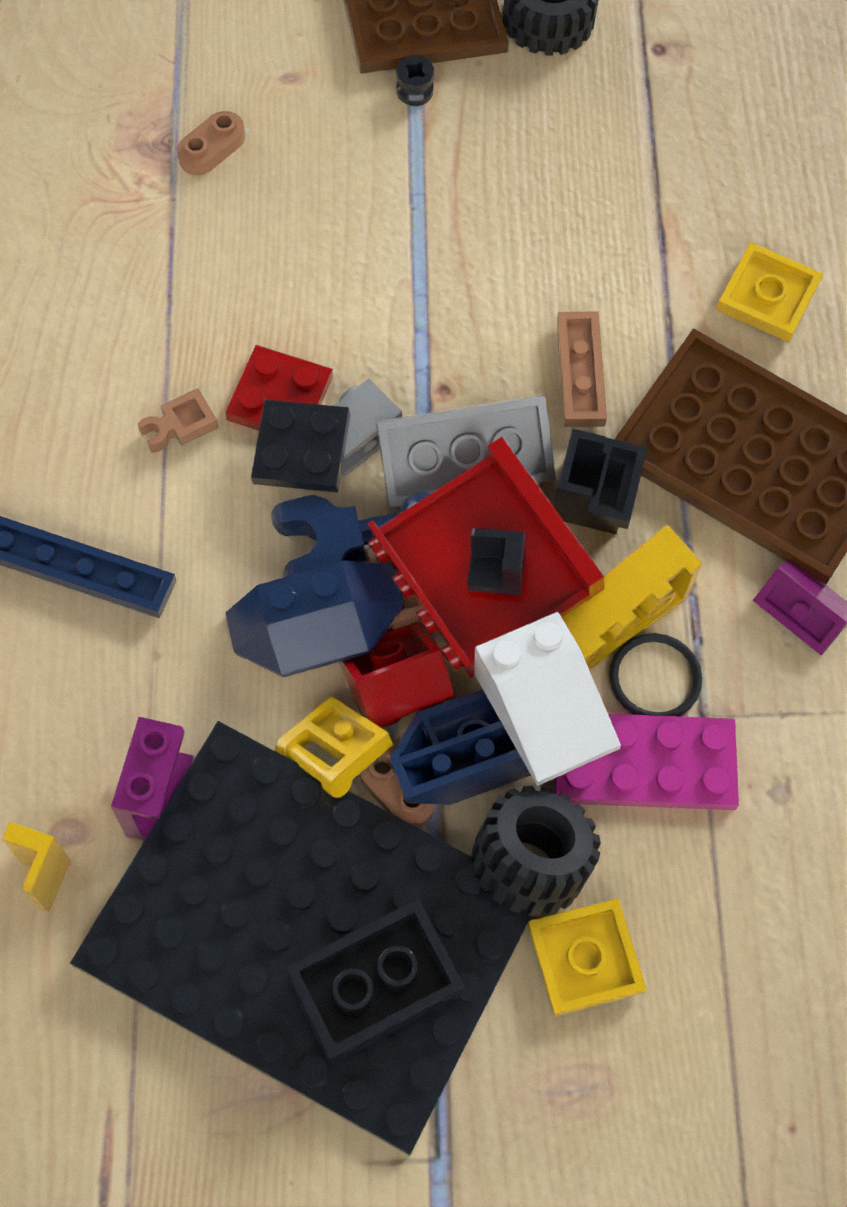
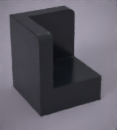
(496, 561)

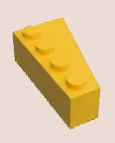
(634, 596)

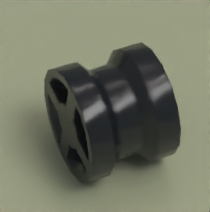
(415, 80)

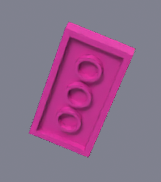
(661, 765)

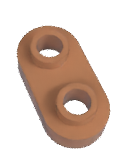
(214, 140)
(390, 796)

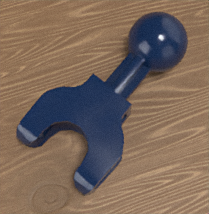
(334, 529)

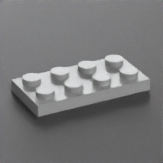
(436, 447)

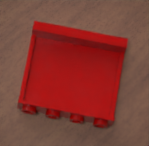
(433, 556)

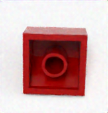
(398, 676)

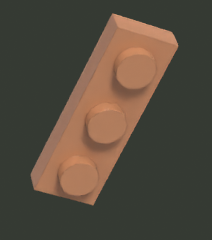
(581, 369)

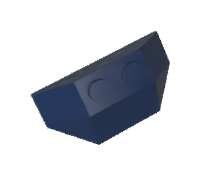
(315, 616)
(456, 753)

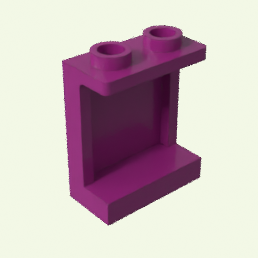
(149, 775)

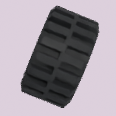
(549, 23)
(520, 875)

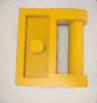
(342, 734)

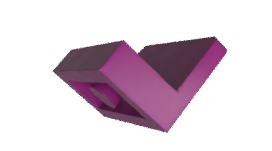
(804, 606)

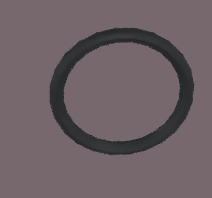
(659, 638)

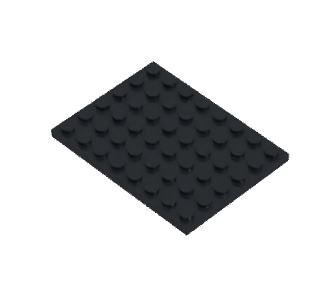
(264, 871)

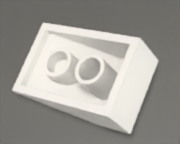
(545, 698)

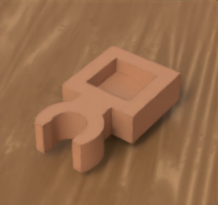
(183, 418)

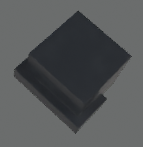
(599, 481)

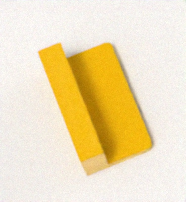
(46, 860)

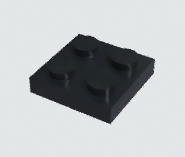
(301, 446)

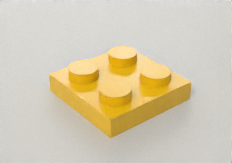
(769, 291)
(586, 957)

